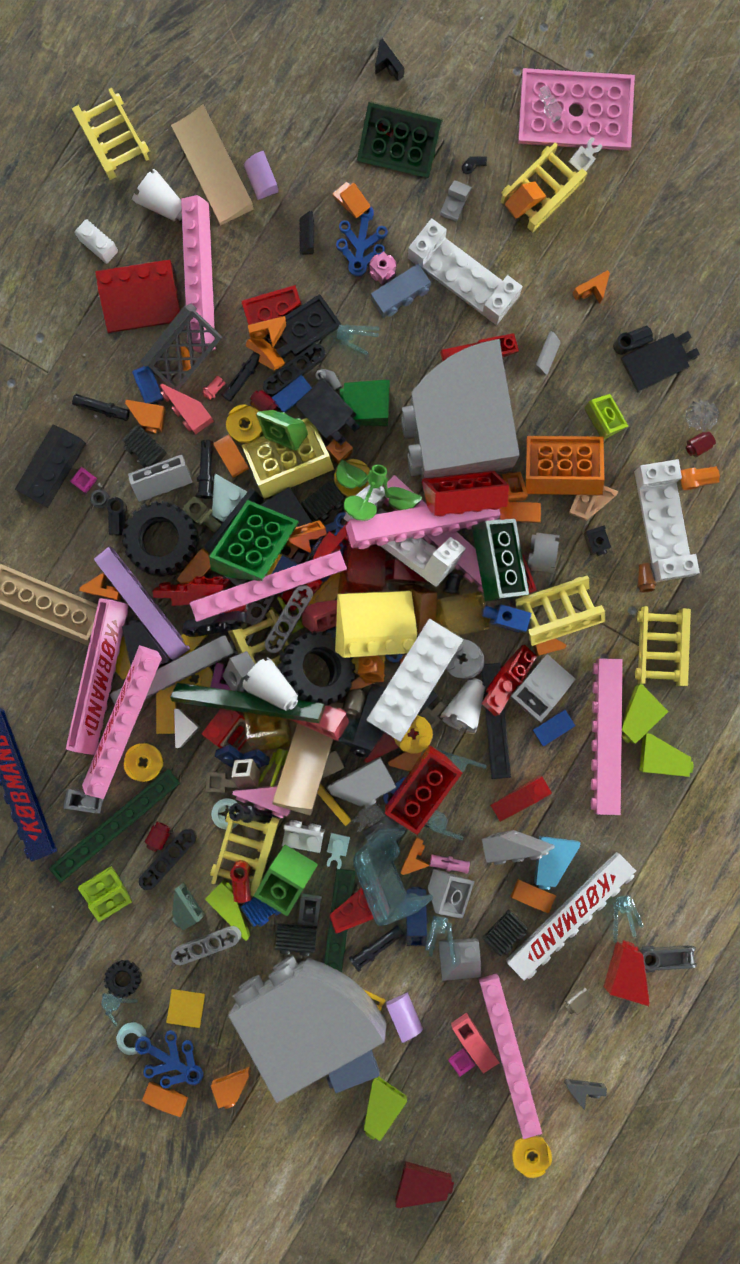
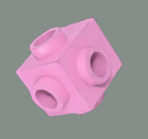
(380, 273)

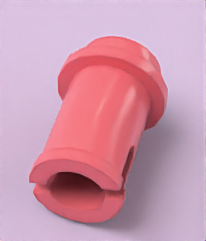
(213, 388)

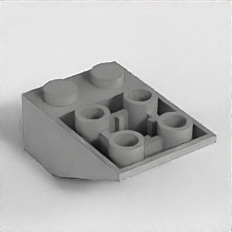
(542, 688)
(515, 846)

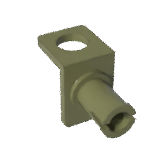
(203, 516)

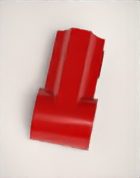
(241, 883)

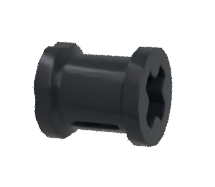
(453, 583)

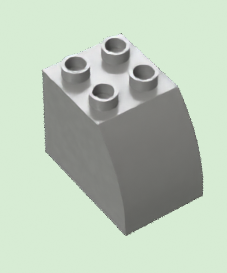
(462, 416)
(304, 1023)

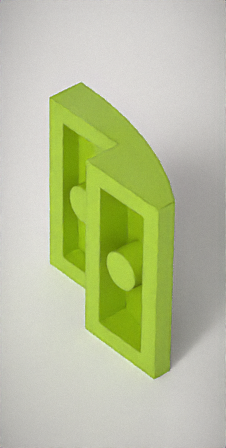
(105, 894)

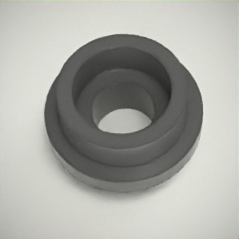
(94, 496)

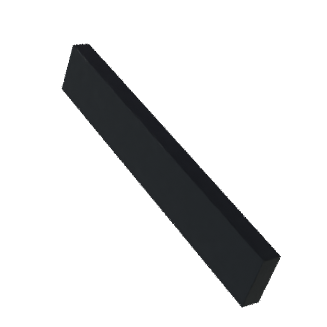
(496, 730)

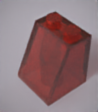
(363, 570)

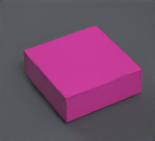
(83, 480)
(461, 1062)

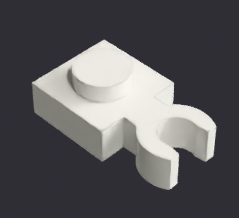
(583, 157)

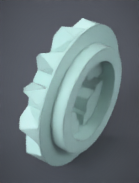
(220, 807)

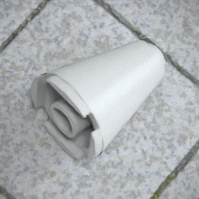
(158, 196)
(270, 685)
(465, 707)

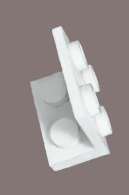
(302, 836)

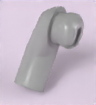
(329, 377)

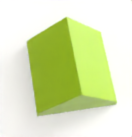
(605, 416)

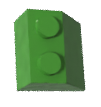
(282, 428)

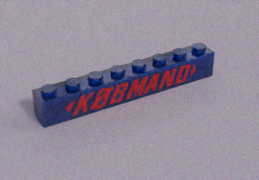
(22, 796)

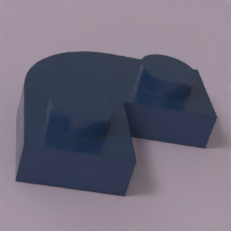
(229, 754)

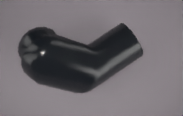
(472, 162)

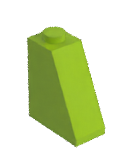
(641, 714)
(663, 758)
(382, 1108)

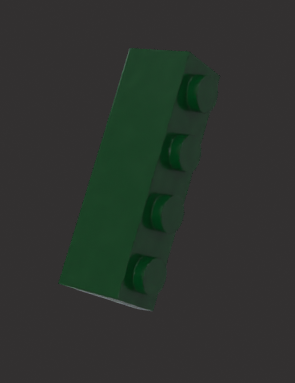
(500, 559)

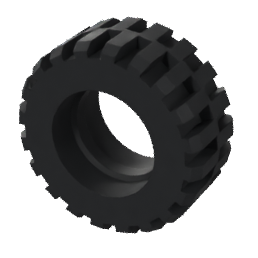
(142, 521)
(339, 668)

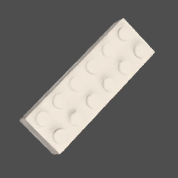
(414, 680)

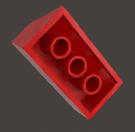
(465, 493)
(423, 790)

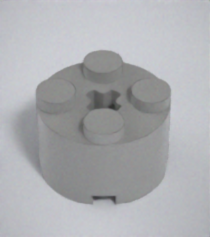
(545, 552)
(472, 666)

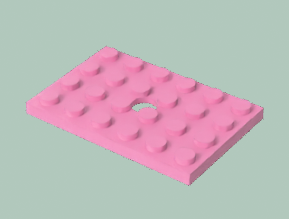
(604, 101)

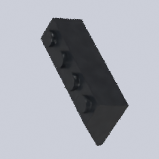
(50, 465)

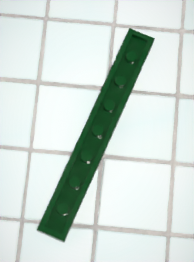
(244, 702)
(114, 825)
(337, 942)

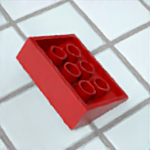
(138, 295)

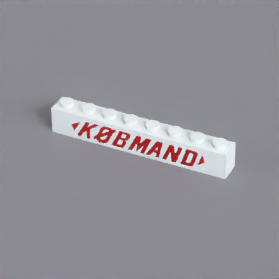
(571, 915)

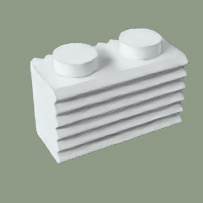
(96, 241)

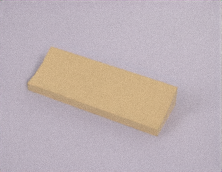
(212, 166)
(46, 605)
(303, 769)

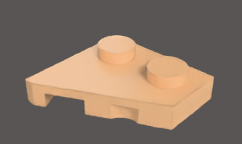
(587, 505)

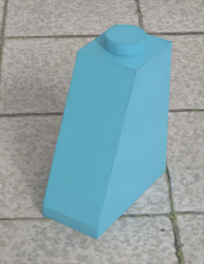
(552, 866)

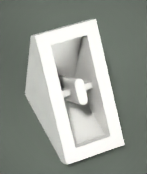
(184, 728)

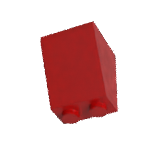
(627, 974)

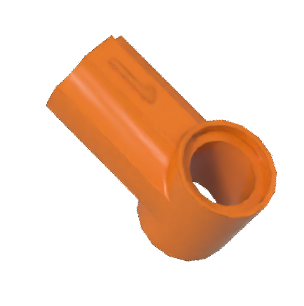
(693, 477)

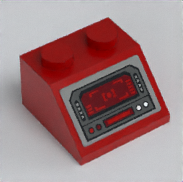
(227, 729)

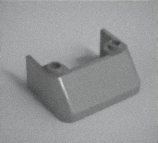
(364, 784)

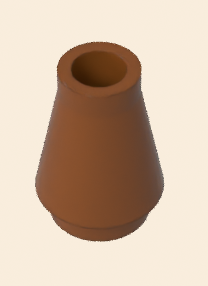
(646, 580)

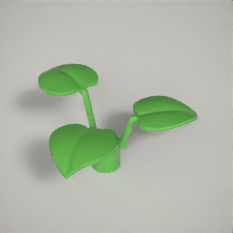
(360, 508)

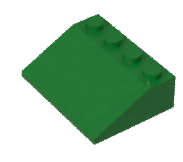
(252, 543)

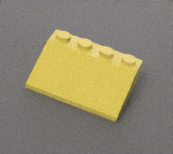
(281, 467)
(375, 624)

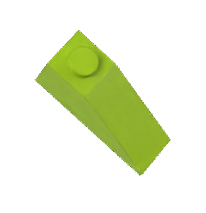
(223, 902)

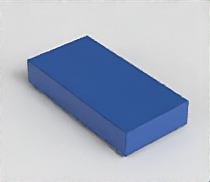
(148, 385)
(292, 394)
(553, 727)

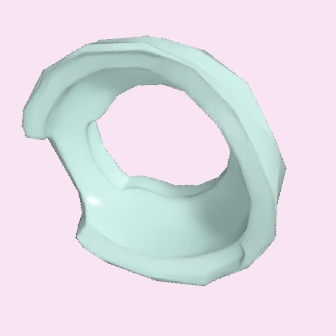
(128, 1028)

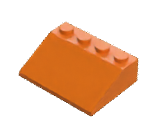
(565, 465)

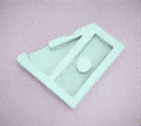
(225, 497)

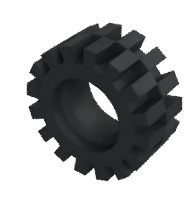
(127, 967)

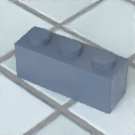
(401, 291)

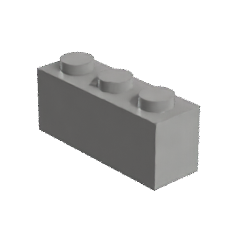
(160, 478)

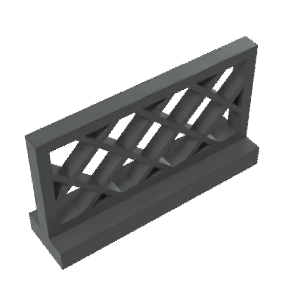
(172, 334)

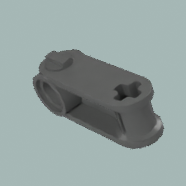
(669, 957)

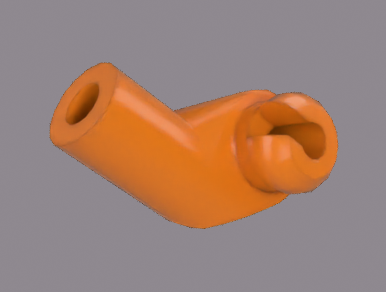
(185, 353)

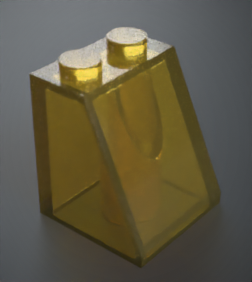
(462, 614)
(267, 732)

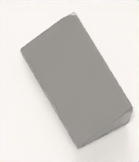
(547, 354)

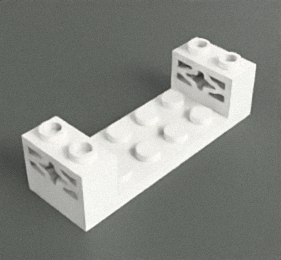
(462, 273)
(664, 521)
(417, 553)

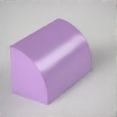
(260, 175)
(404, 1017)

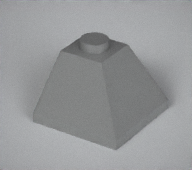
(449, 893)
(467, 959)

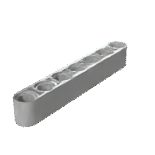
(187, 666)

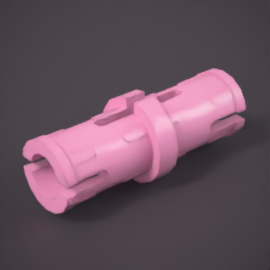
(449, 863)

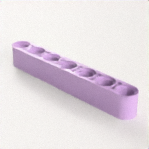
(141, 603)

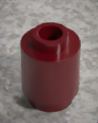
(263, 401)
(700, 444)
(157, 836)

